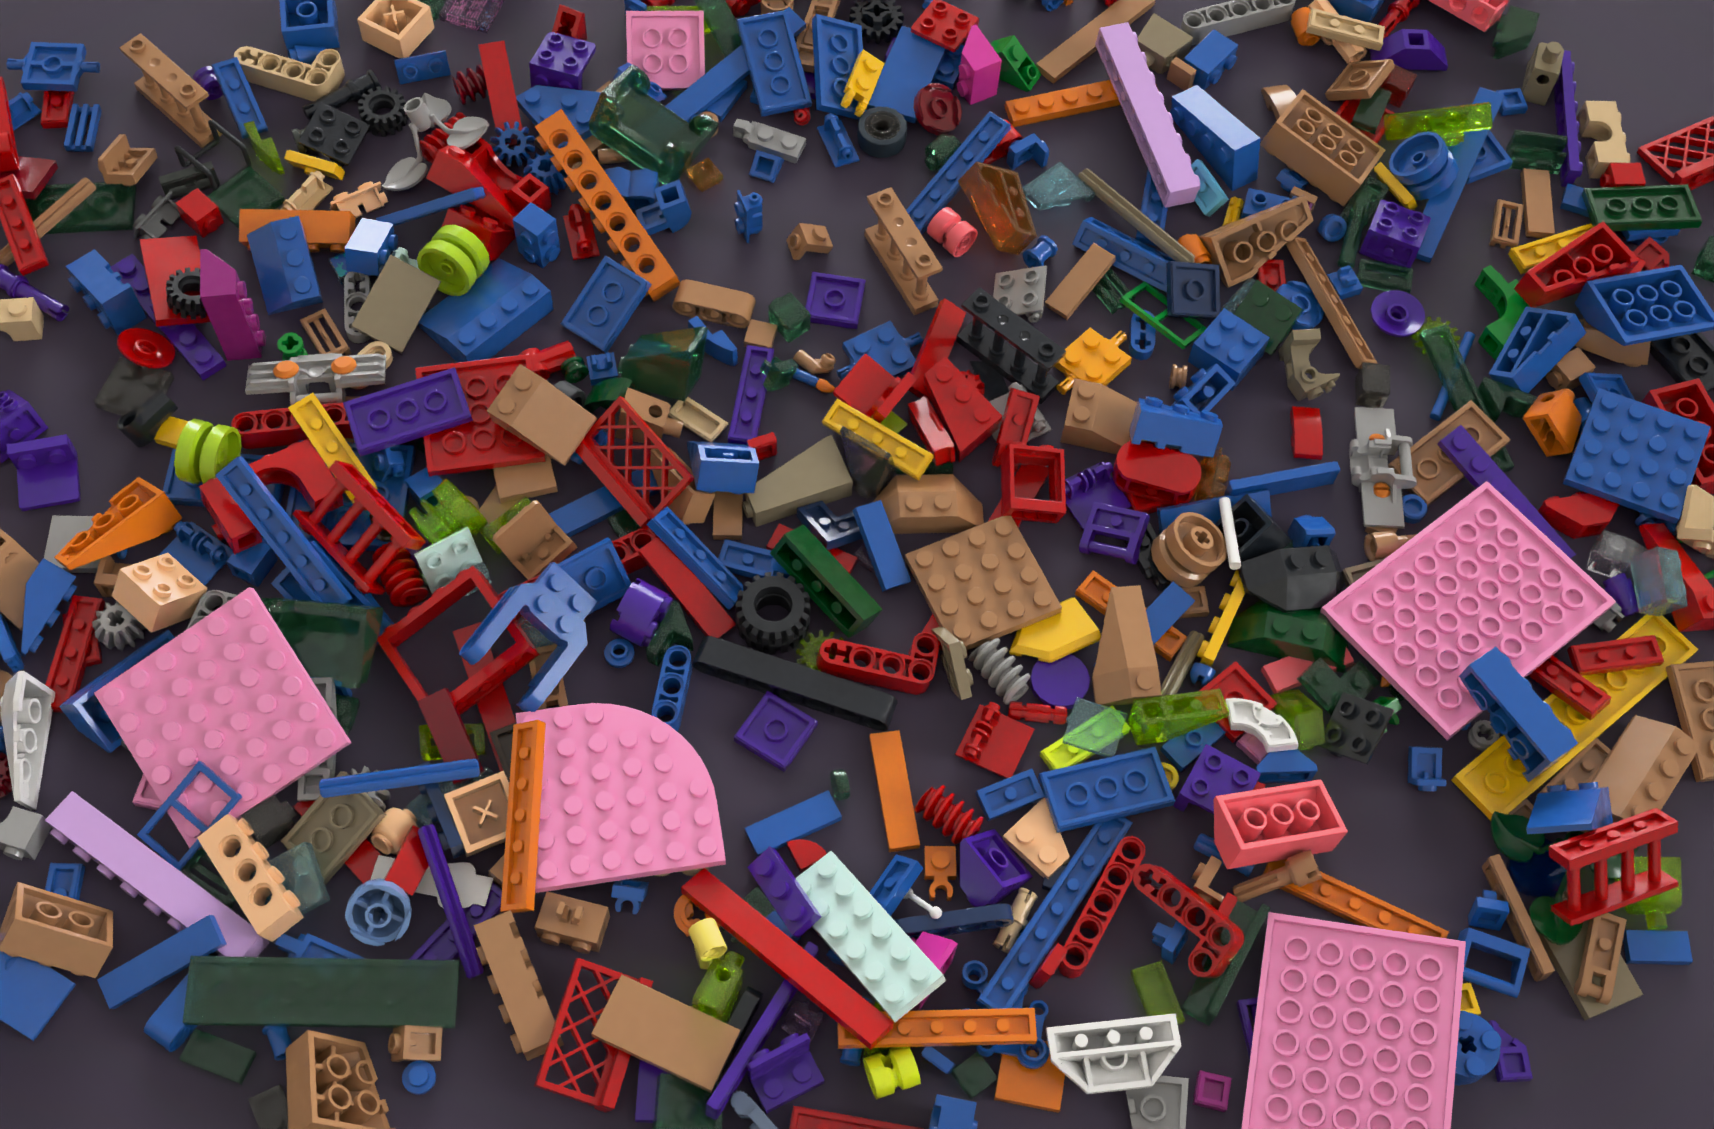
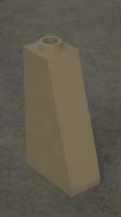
(805, 479)

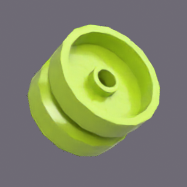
(454, 259)
(205, 450)

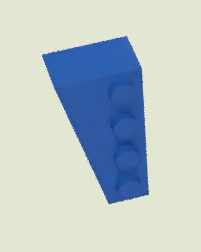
(1517, 713)

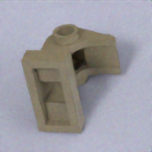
(1295, 355)

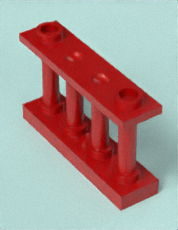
(384, 517)
(1600, 845)

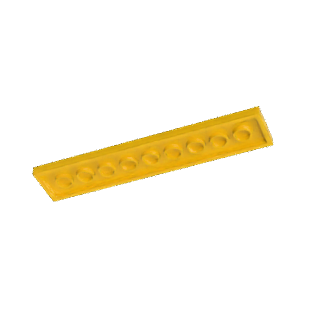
(1498, 782)

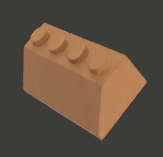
(1645, 766)

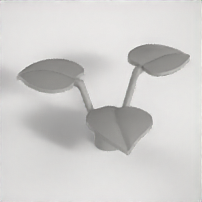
(424, 114)

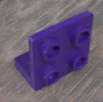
(1395, 234)
(17, 421)
(45, 472)
(1215, 776)
(784, 1072)

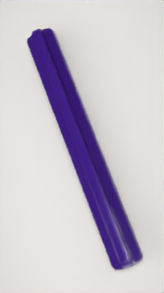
(450, 901)

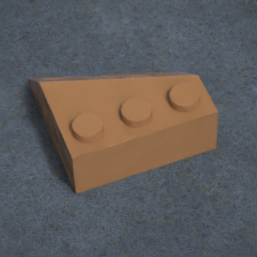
(332, 1084)

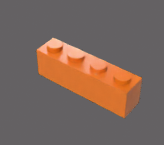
(321, 227)

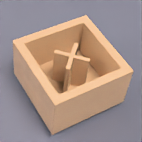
(396, 25)
(158, 592)
(480, 812)

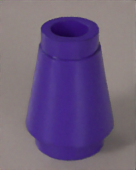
(1623, 593)

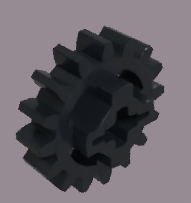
(878, 19)

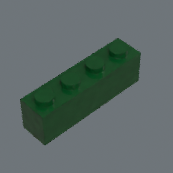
(826, 581)

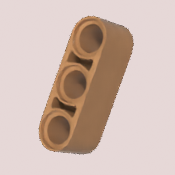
(714, 303)

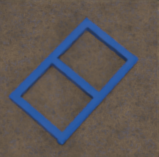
(172, 801)

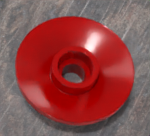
(146, 348)

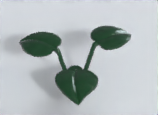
(1513, 841)

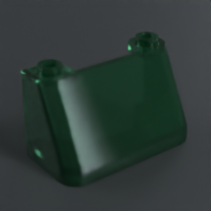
(646, 129)
(329, 636)

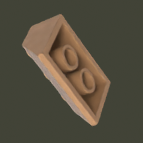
(57, 931)

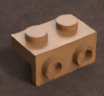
(125, 164)

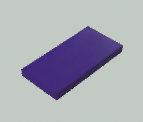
(407, 411)

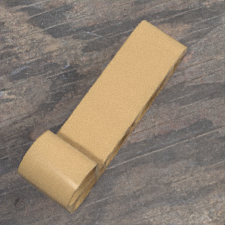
(292, 75)

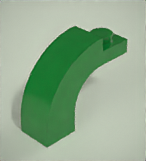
(1508, 306)

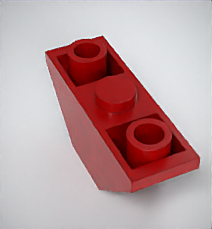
(1578, 514)

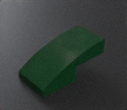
(606, 393)

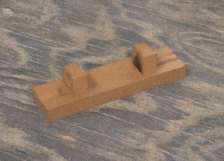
(805, 38)

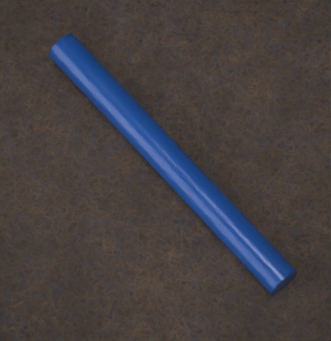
(1443, 398)

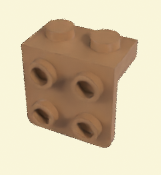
(533, 540)

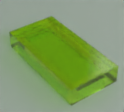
(1156, 991)

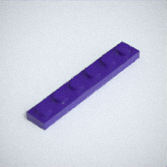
(1566, 122)
(185, 337)
(1479, 468)

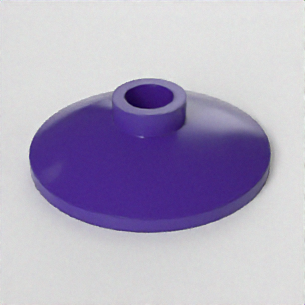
(1402, 306)

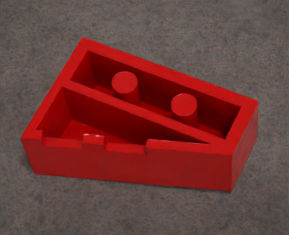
(961, 407)

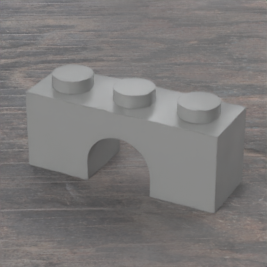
(23, 834)

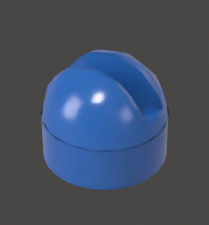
(1202, 673)

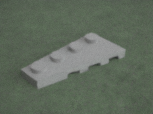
(1160, 1105)

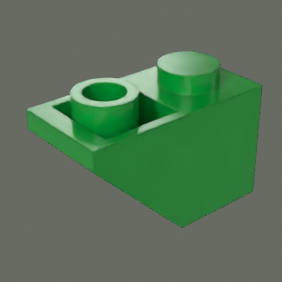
(1016, 64)

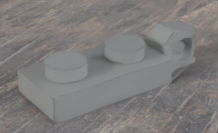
(770, 139)

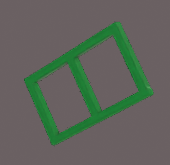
(1155, 322)

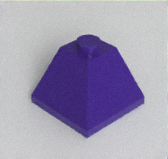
(989, 869)

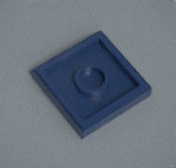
(1193, 290)

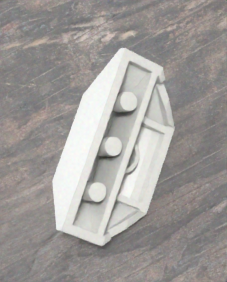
(1115, 1052)

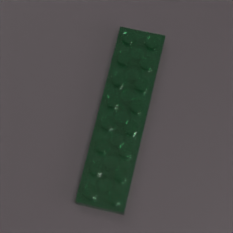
(321, 992)

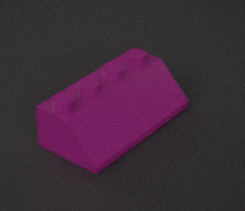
(229, 309)

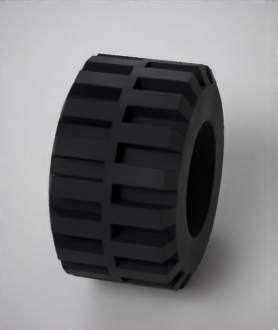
(773, 591)

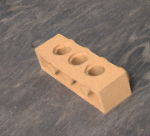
(220, 845)

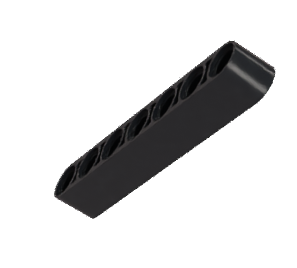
(795, 683)

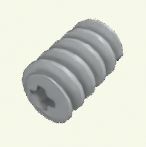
(999, 671)

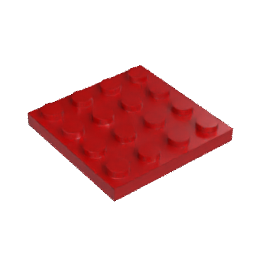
(479, 442)

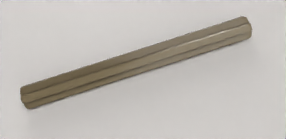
(1136, 217)

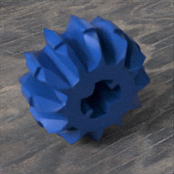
(506, 137)
(545, 171)

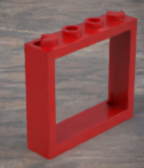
(441, 599)

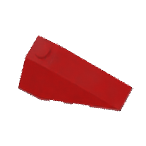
(1699, 592)

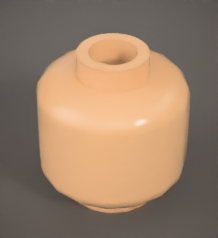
(392, 830)

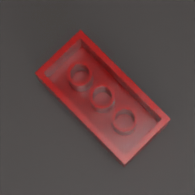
(1692, 402)

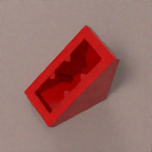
(570, 23)

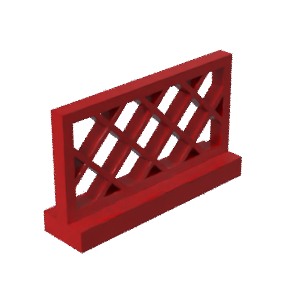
(1691, 173)
(621, 484)
(615, 1062)

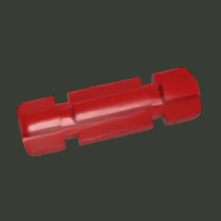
(1037, 712)

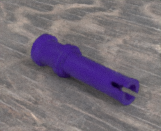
(18, 287)

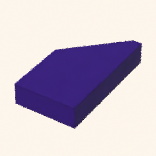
(1513, 1059)

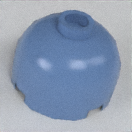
(378, 912)

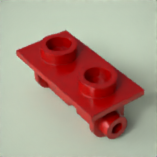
(580, 233)

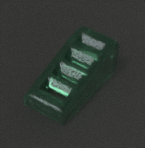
(1376, 189)

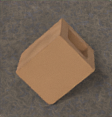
(107, 575)

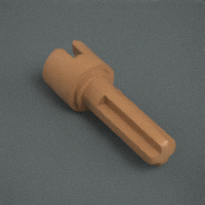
(1382, 544)
(1299, 869)

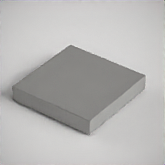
(61, 532)

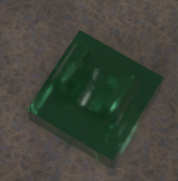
(778, 373)

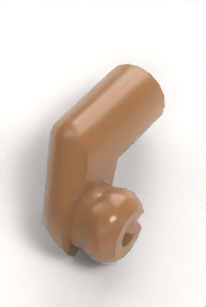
(815, 366)

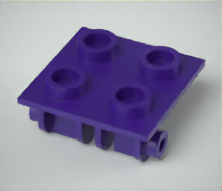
(1092, 486)

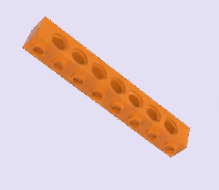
(559, 129)

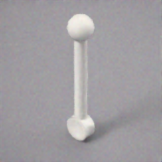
(935, 912)

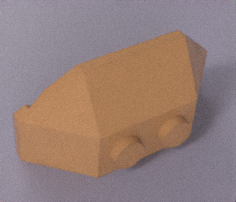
(930, 505)

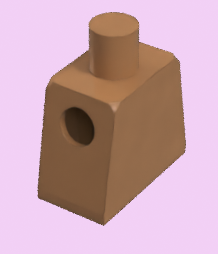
(653, 412)

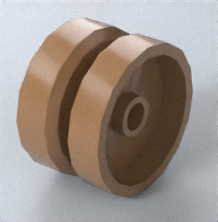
(1189, 549)

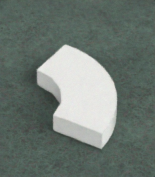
(1262, 723)

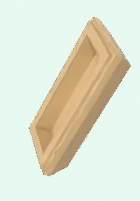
(698, 419)

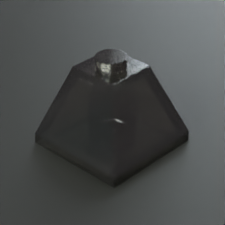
(868, 464)

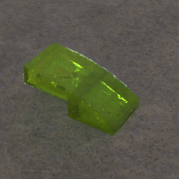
(264, 148)

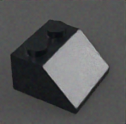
(1255, 530)

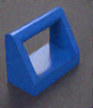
(1500, 948)

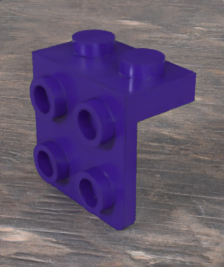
(560, 61)

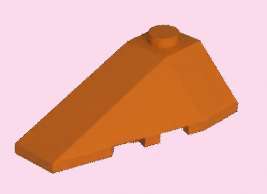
(136, 516)

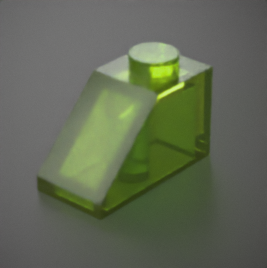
(1302, 716)

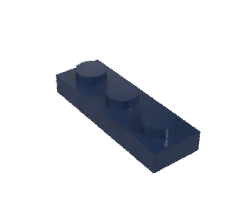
(439, 812)

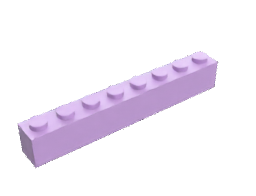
(1147, 115)
(148, 875)

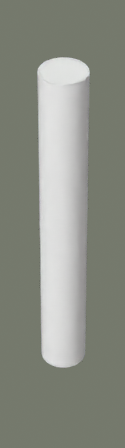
(1229, 533)

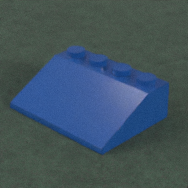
(1645, 306)
(490, 314)

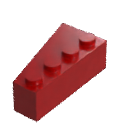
(1589, 257)

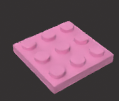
(667, 46)

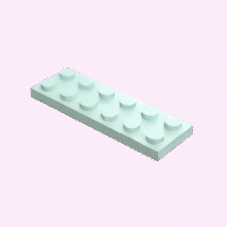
(868, 938)

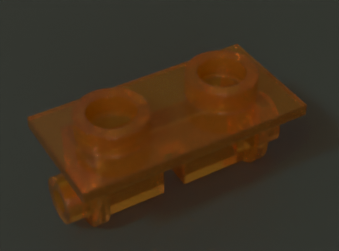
(1213, 470)

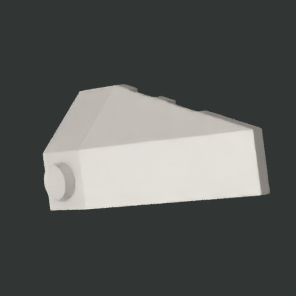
(26, 728)

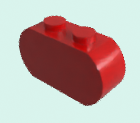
(1156, 473)

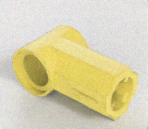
(707, 942)

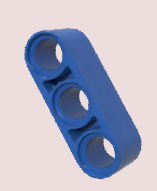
(673, 677)
(167, 1024)

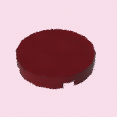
(937, 109)

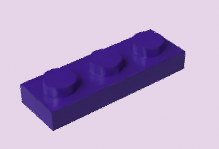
(784, 892)

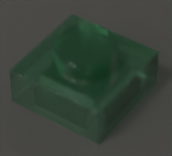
(974, 1075)

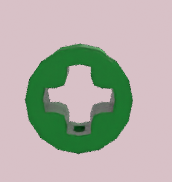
(291, 346)

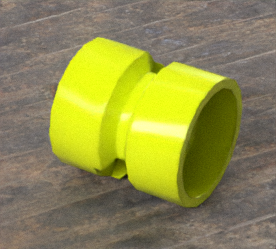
(891, 1071)

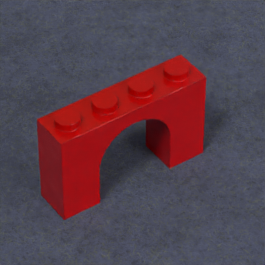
(295, 466)

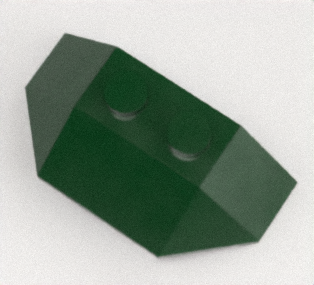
(1285, 634)

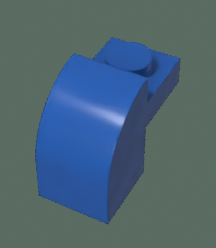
(669, 212)

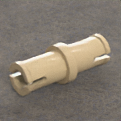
(1020, 913)

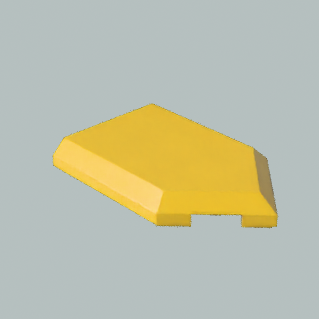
(1057, 635)

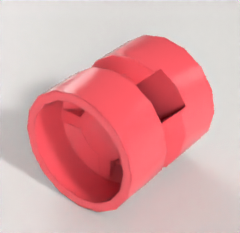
(952, 232)

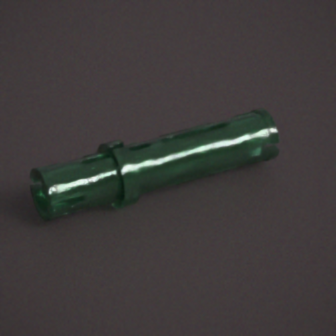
(1356, 221)

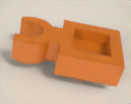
(940, 867)

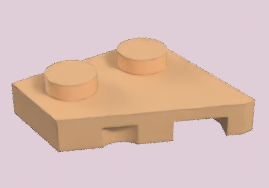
(1037, 841)

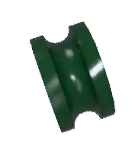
(574, 369)

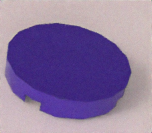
(1060, 681)

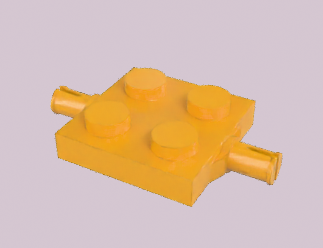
(1093, 359)

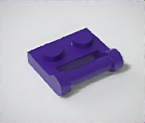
(1118, 524)

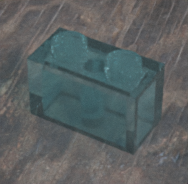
(1658, 581)

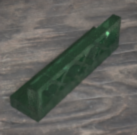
(1209, 993)

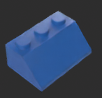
(284, 265)

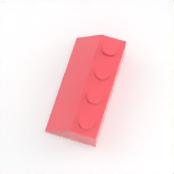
(1275, 823)

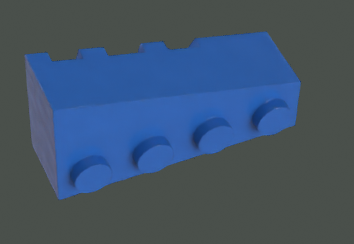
(1218, 136)

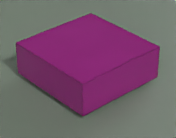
(1212, 1091)

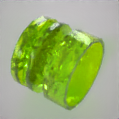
(449, 515)

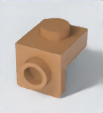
(808, 238)
(1204, 875)

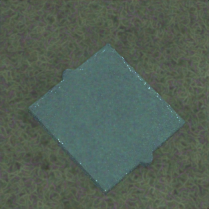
(1094, 727)

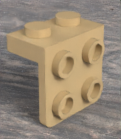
(1697, 521)

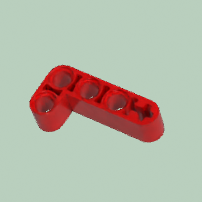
(8, 150)
(877, 659)
(1186, 913)

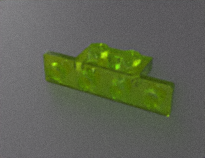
(1447, 122)

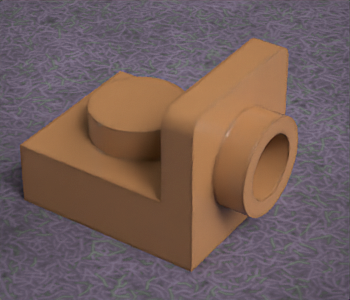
(415, 1044)

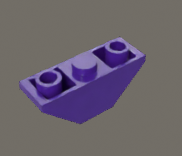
(1412, 50)

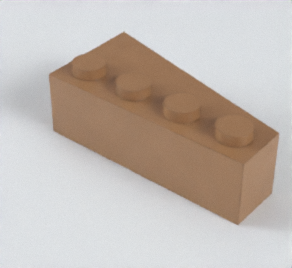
(517, 983)

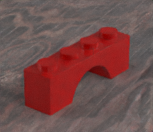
(517, 188)

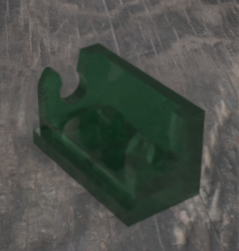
(1537, 151)

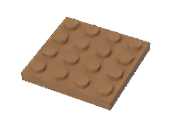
(983, 582)

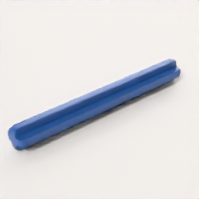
(399, 778)

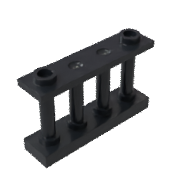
(1003, 357)

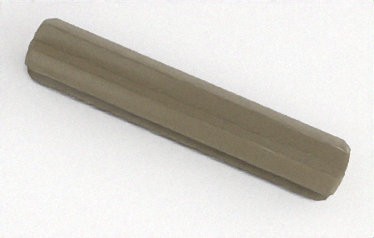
(1182, 663)

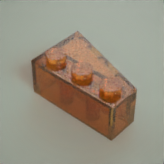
(1000, 206)

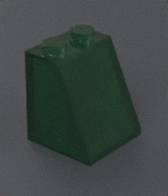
(666, 362)

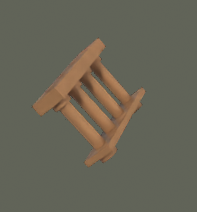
(170, 89)
(902, 251)

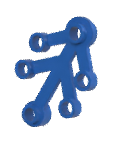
(1018, 1050)

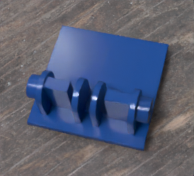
(198, 551)

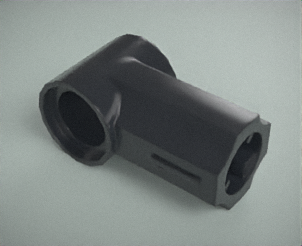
(142, 423)

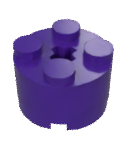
(640, 612)

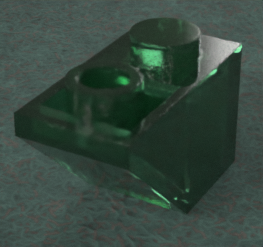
(1515, 31)

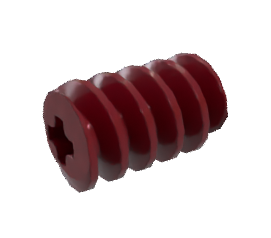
(470, 84)

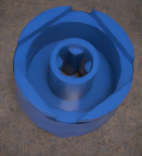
(1480, 1048)

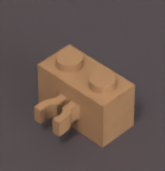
(572, 922)

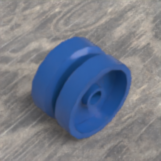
(1424, 165)

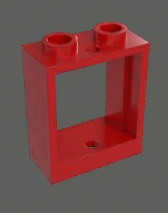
(1034, 509)

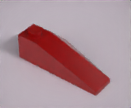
(459, 172)

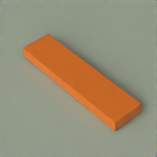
(1096, 592)
(894, 791)

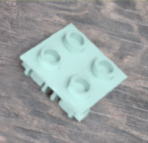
(447, 558)

